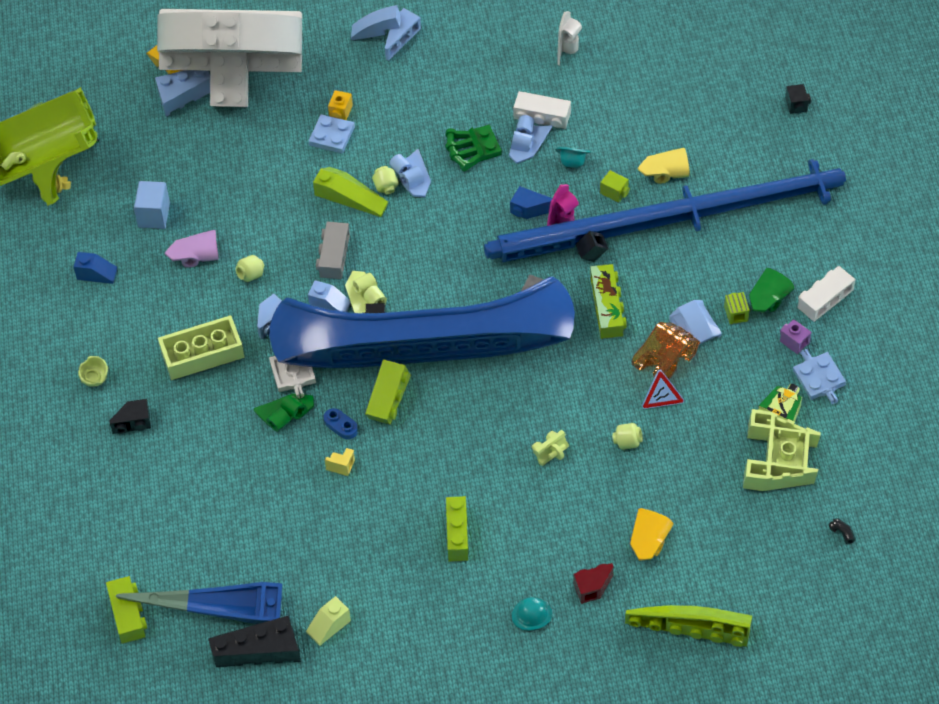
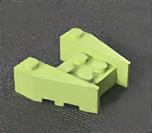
(785, 454)

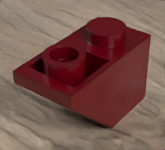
(592, 582)

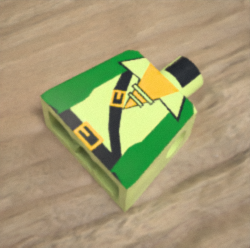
(783, 402)

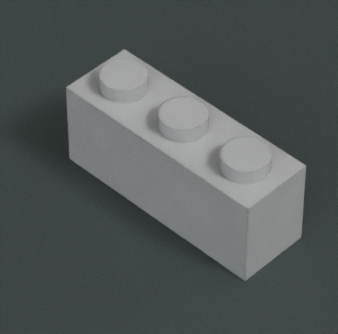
(333, 250)

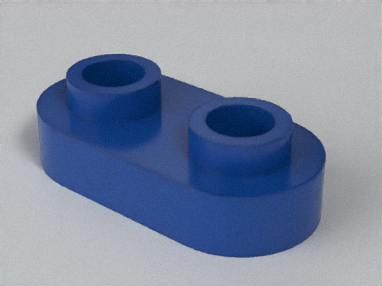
(339, 423)

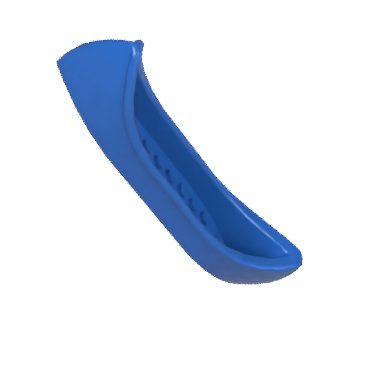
(504, 326)

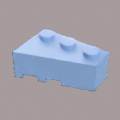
(181, 88)

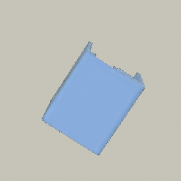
(151, 205)

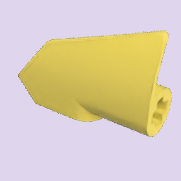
(666, 165)

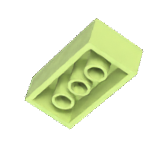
(201, 347)

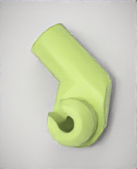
(13, 158)

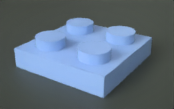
(331, 133)

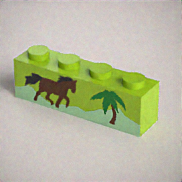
(606, 301)

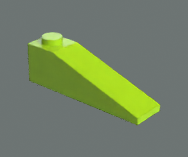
(348, 191)

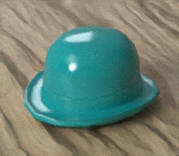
(572, 157)
(531, 614)

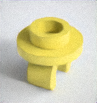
(62, 183)

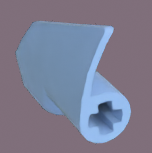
(527, 139)
(412, 173)

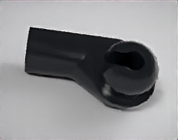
(838, 524)

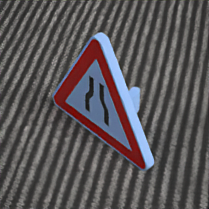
(661, 393)

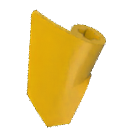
(649, 533)

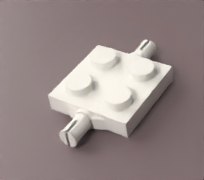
(291, 376)

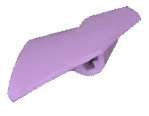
(194, 249)

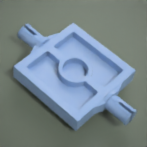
(819, 376)

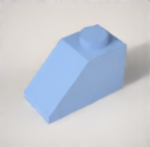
(328, 297)

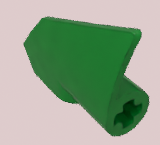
(770, 291)
(283, 410)

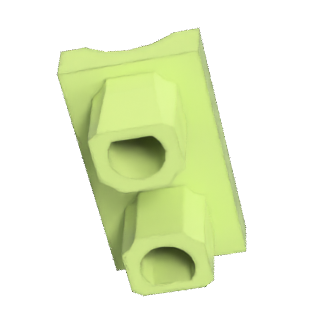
(552, 448)

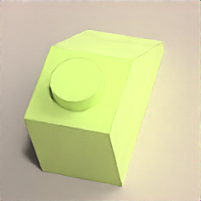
(328, 621)

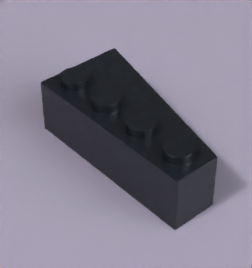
(256, 644)

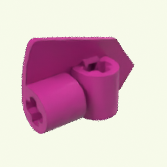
(562, 206)

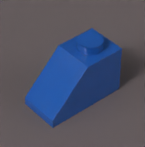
(529, 203)
(94, 268)

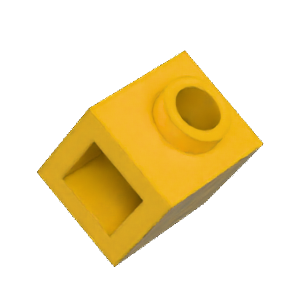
(340, 105)

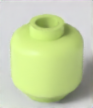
(385, 180)
(249, 268)
(627, 436)

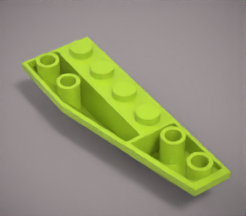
(695, 622)

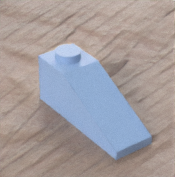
(398, 37)

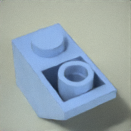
(266, 311)

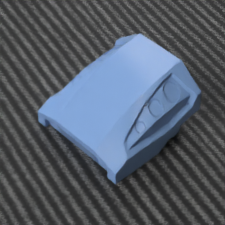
(696, 320)

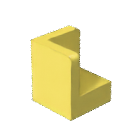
(340, 463)

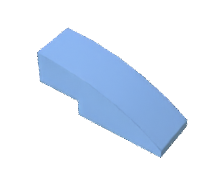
(376, 23)

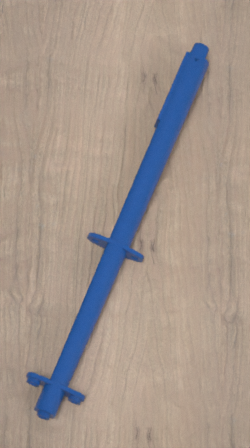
(567, 234)

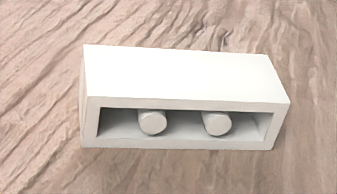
(543, 109)
(826, 293)

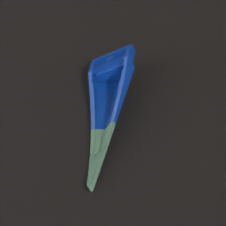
(243, 602)

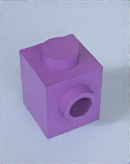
(795, 336)

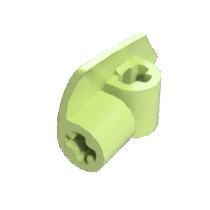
(363, 290)

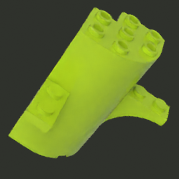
(47, 137)

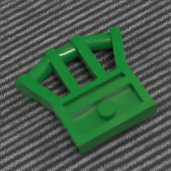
(483, 142)

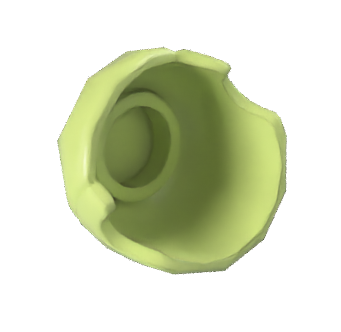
(93, 371)

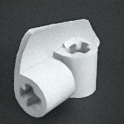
(568, 35)

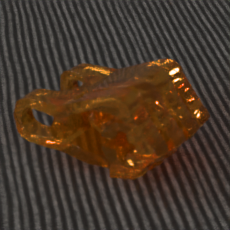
(665, 348)

